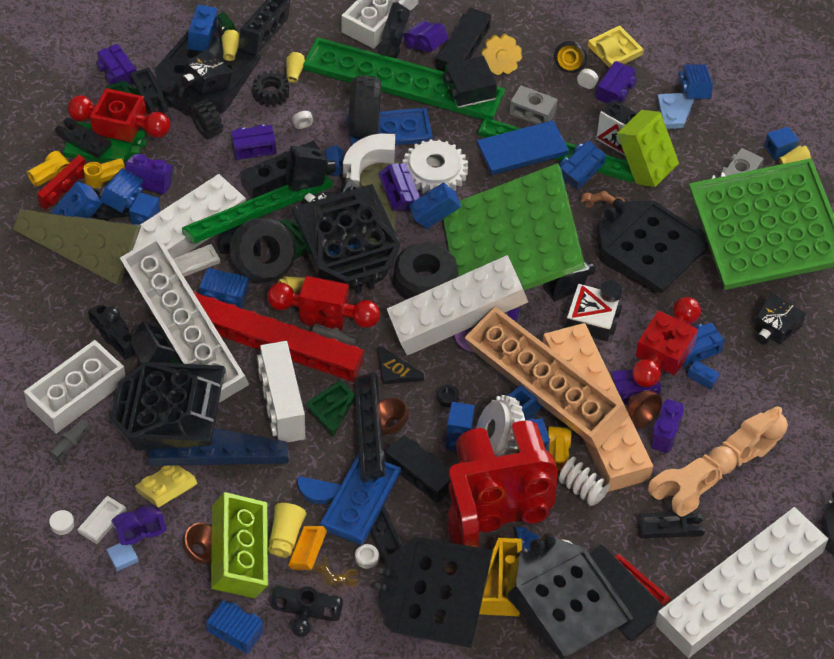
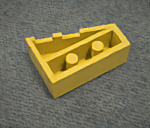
(494, 597)

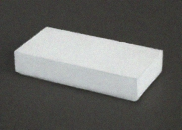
(197, 260)
(99, 521)

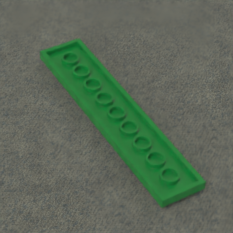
(396, 76)

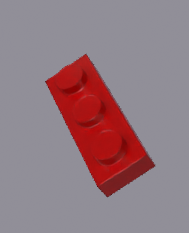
(61, 182)

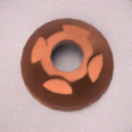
(644, 408)
(391, 410)
(202, 535)

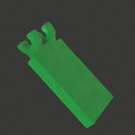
(119, 148)

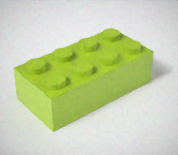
(239, 545)

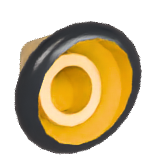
(567, 53)

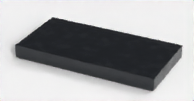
(633, 594)

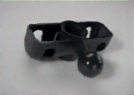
(112, 329)
(295, 605)

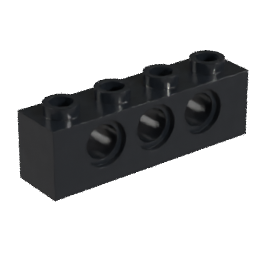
(263, 25)
(268, 174)

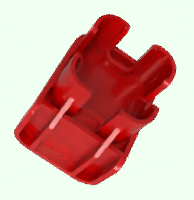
(501, 488)

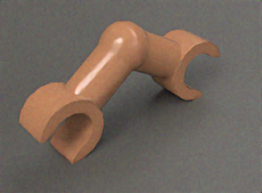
(602, 196)

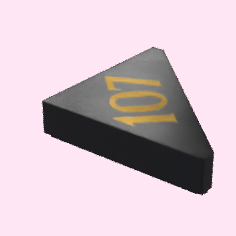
(396, 370)

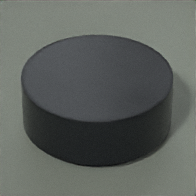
(611, 291)
(447, 394)

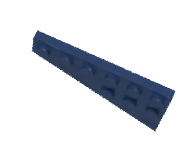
(226, 448)

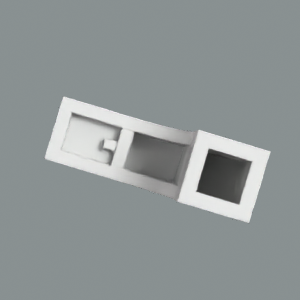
(368, 151)

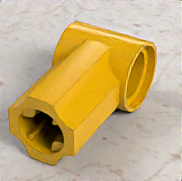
(53, 164)
(98, 173)
(559, 444)

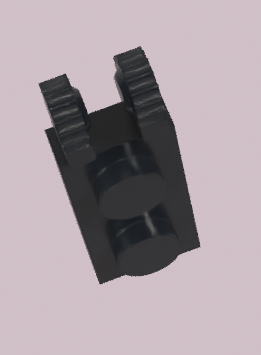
(394, 30)
(149, 88)
(83, 138)
(669, 525)

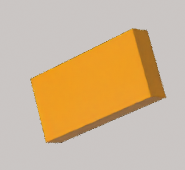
(307, 548)

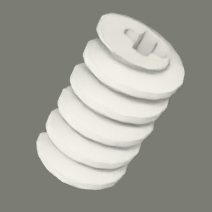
(582, 483)

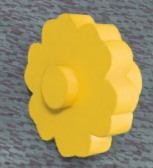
(502, 54)

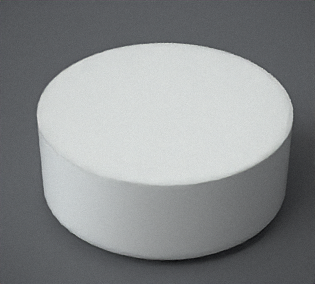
(587, 78)
(302, 119)
(61, 522)
(367, 556)

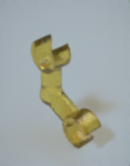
(332, 579)

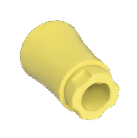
(285, 528)

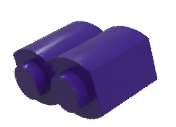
(425, 36)
(667, 426)
(133, 527)

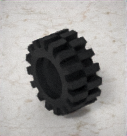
(270, 80)
(206, 119)

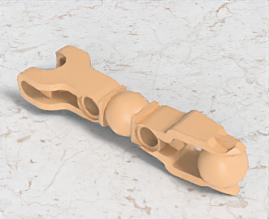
(753, 439)

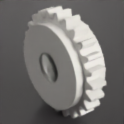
(450, 165)
(498, 421)

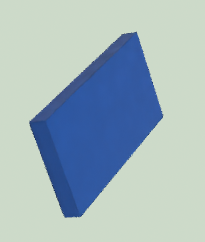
(408, 125)
(522, 147)
(359, 503)

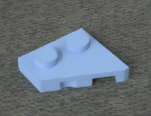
(674, 109)

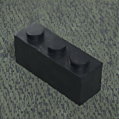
(419, 468)

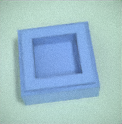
(122, 556)

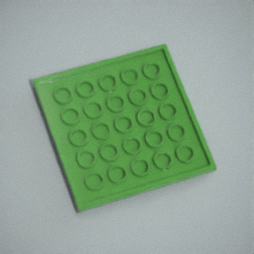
(518, 219)
(766, 223)

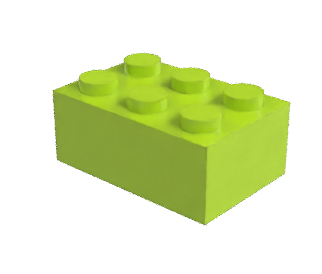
(648, 148)

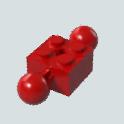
(118, 115)
(323, 303)
(666, 342)

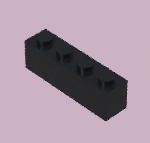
(464, 38)

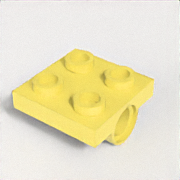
(615, 46)
(166, 485)

